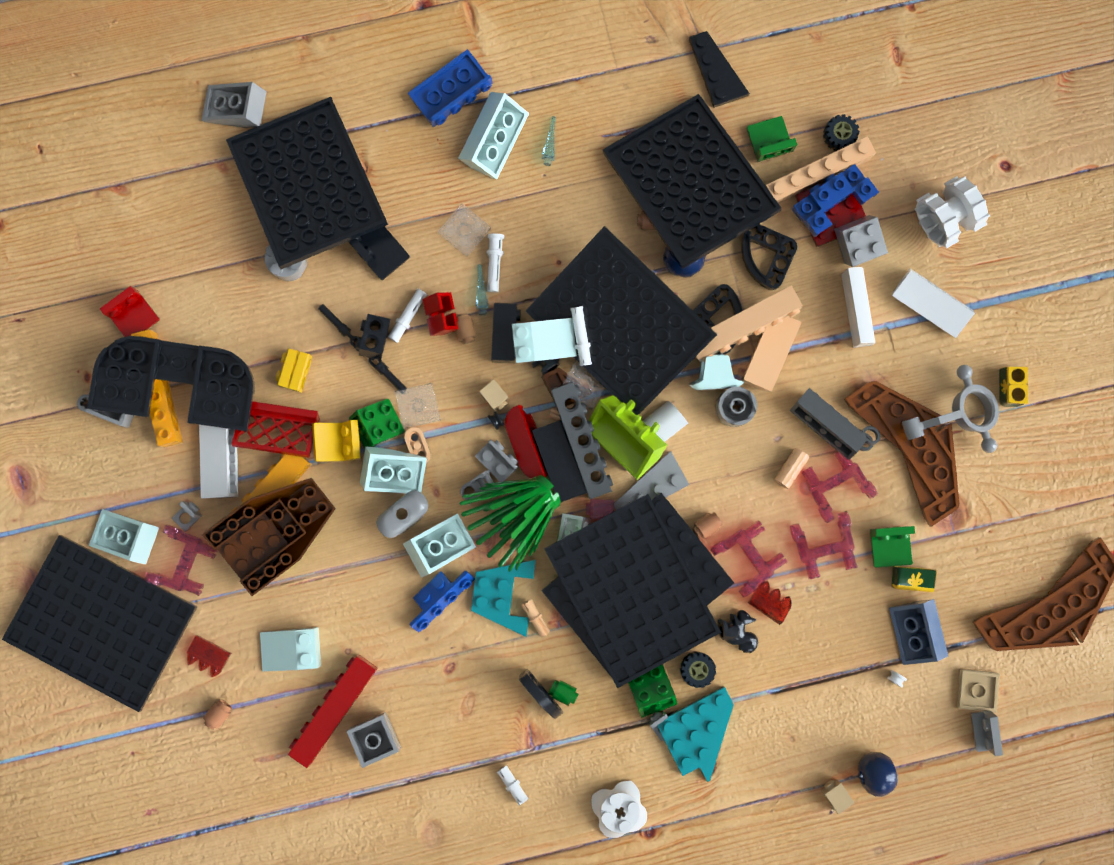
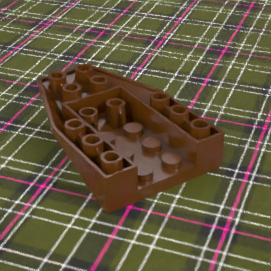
(270, 532)

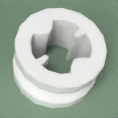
(896, 678)

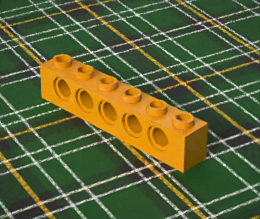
(162, 408)

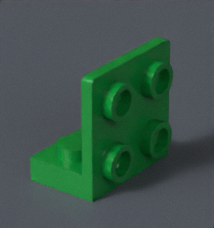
(770, 139)
(377, 423)
(891, 546)
(653, 692)

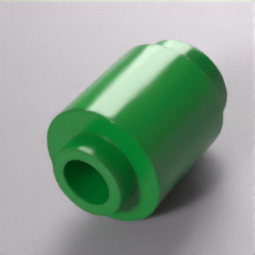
(563, 692)

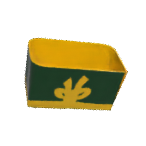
(1005, 390)
(913, 579)

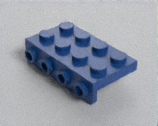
(450, 88)

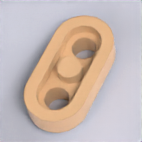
(419, 445)

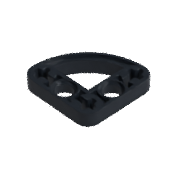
(778, 247)
(732, 298)
(540, 694)

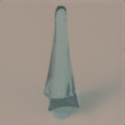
(549, 148)
(481, 297)

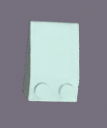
(544, 340)
(392, 471)
(123, 537)
(439, 545)
(290, 649)

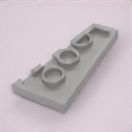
(663, 478)

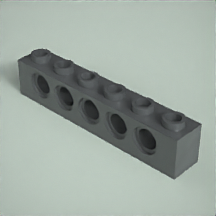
(560, 395)

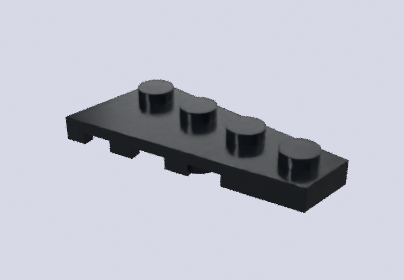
(718, 75)

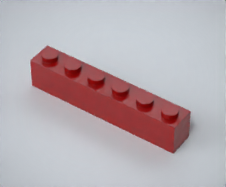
(332, 711)

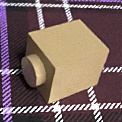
(494, 396)
(837, 796)

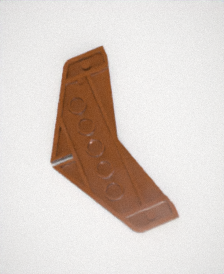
(928, 457)
(1067, 606)

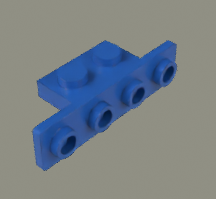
(437, 596)

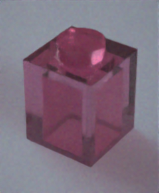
(599, 508)

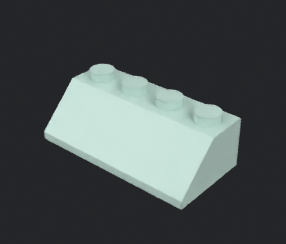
(493, 135)

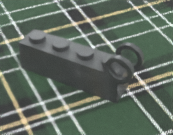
(832, 425)

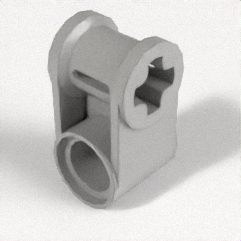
(477, 483)

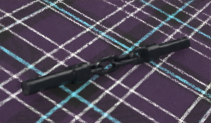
(381, 367)

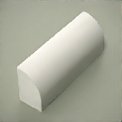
(933, 303)
(858, 307)
(669, 420)
(218, 463)

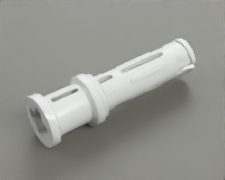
(495, 253)

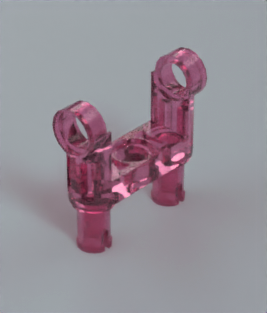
(849, 471)
(810, 556)
(764, 568)
(180, 578)

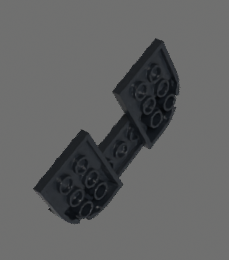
(127, 373)

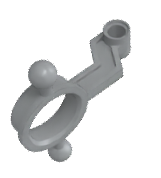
(914, 428)

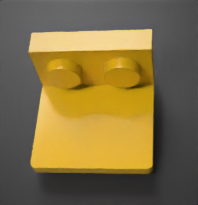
(336, 441)

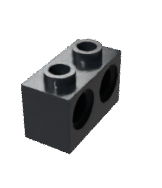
(377, 337)

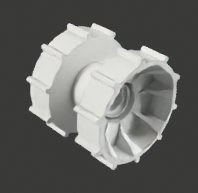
(962, 206)

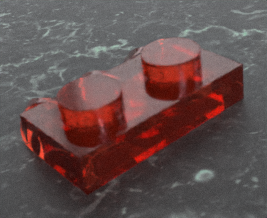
(770, 602)
(208, 655)

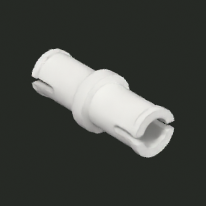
(512, 785)

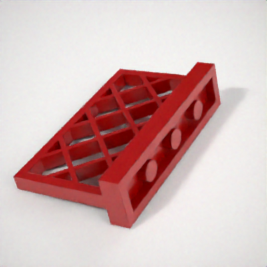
(281, 414)

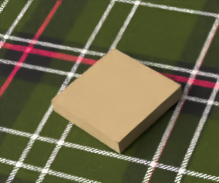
(977, 690)

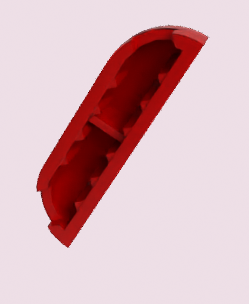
(519, 429)

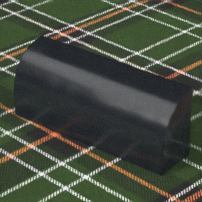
(559, 461)

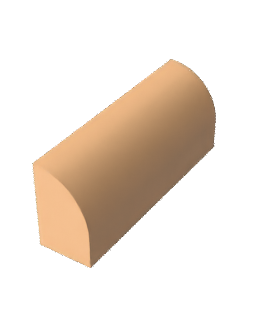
(770, 354)

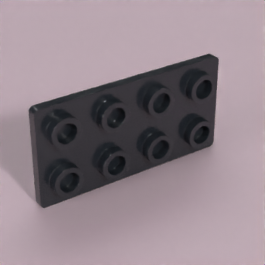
(380, 251)

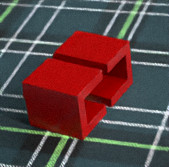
(435, 307)

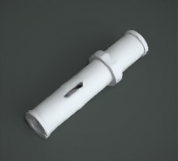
(403, 322)
(581, 336)

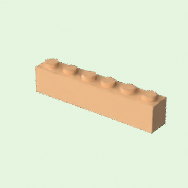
(818, 171)
(752, 321)

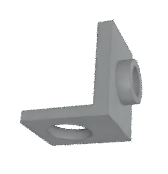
(189, 508)
(655, 720)

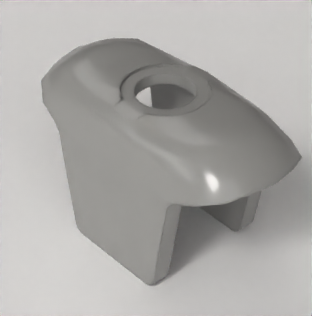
(416, 506)

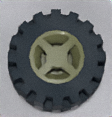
(842, 125)
(700, 675)

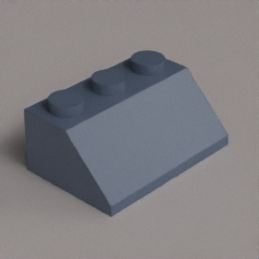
(918, 632)

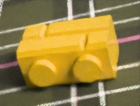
(294, 370)

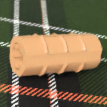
(791, 468)

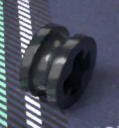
(496, 420)

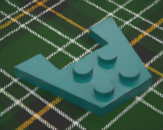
(494, 595)

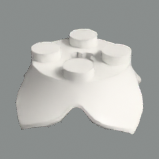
(623, 795)

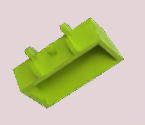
(626, 436)

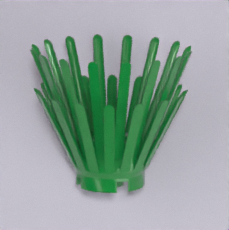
(532, 505)

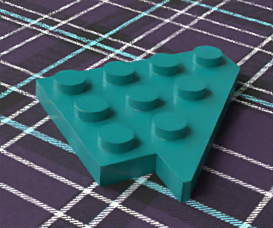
(697, 732)

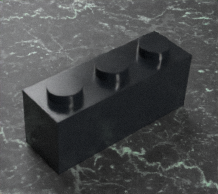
(502, 336)

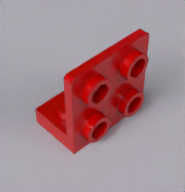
(130, 312)

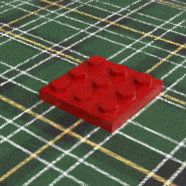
(839, 215)

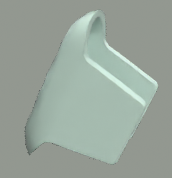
(716, 374)

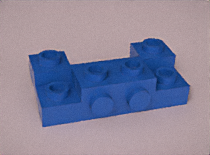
(835, 190)

